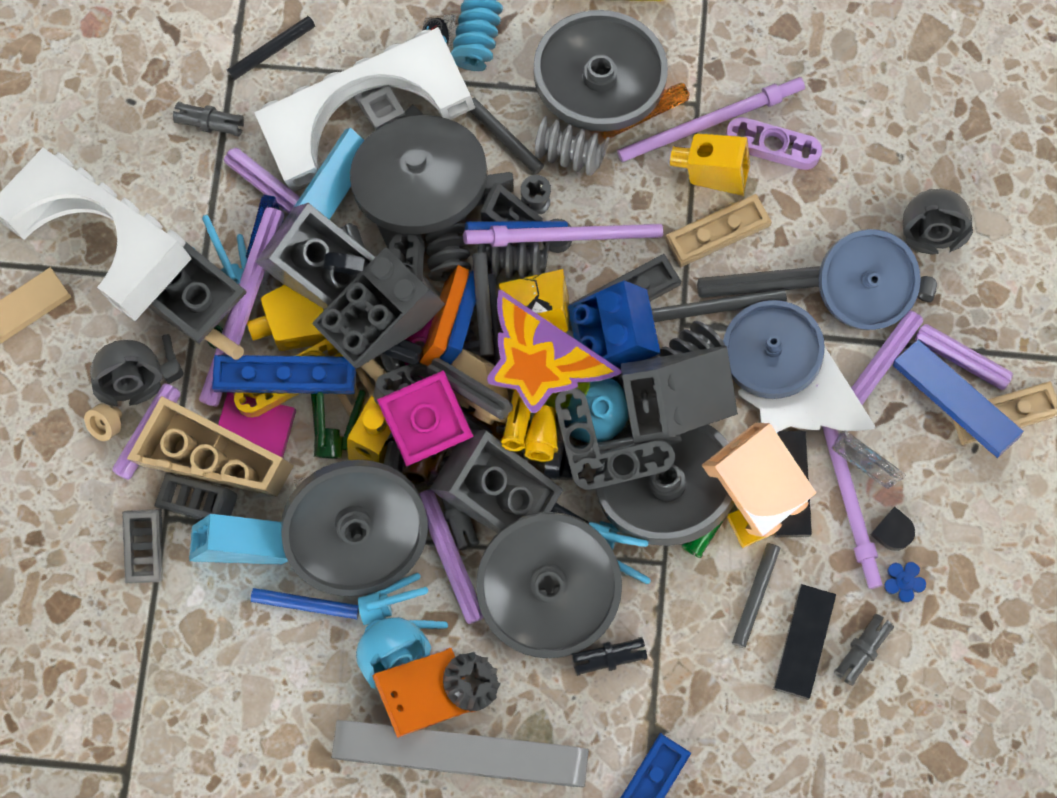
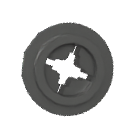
(460, 691)

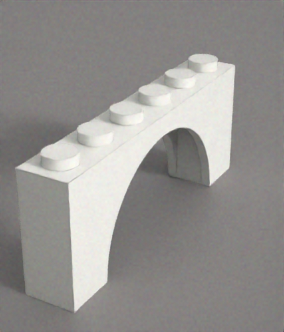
(297, 121)
(144, 253)

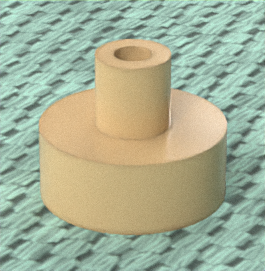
(103, 421)

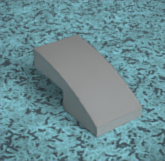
(379, 106)

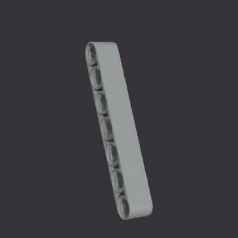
(461, 754)

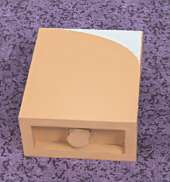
(761, 478)

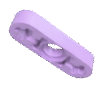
(766, 130)

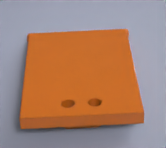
(417, 693)

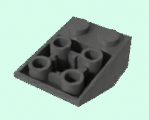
(377, 310)
(678, 393)

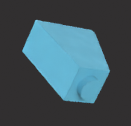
(236, 540)

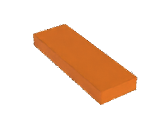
(444, 319)

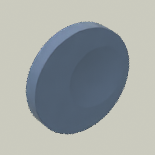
(869, 279)
(774, 349)

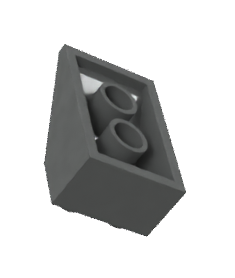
(298, 255)
(197, 297)
(493, 483)

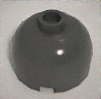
(937, 221)
(125, 372)

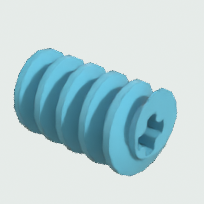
(476, 33)

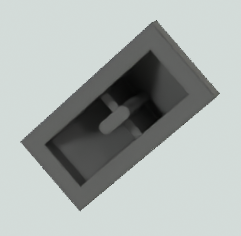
(504, 206)

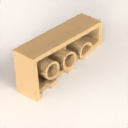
(198, 448)

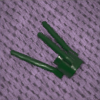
(328, 441)

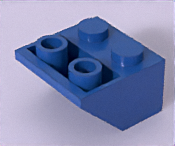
(616, 324)

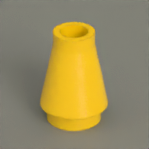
(541, 436)

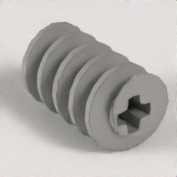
(569, 147)

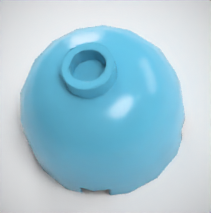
(607, 410)
(388, 645)

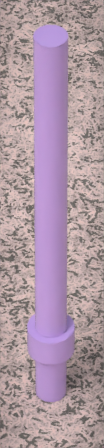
(769, 96)
(500, 236)
(864, 550)

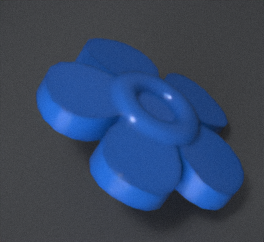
(904, 581)

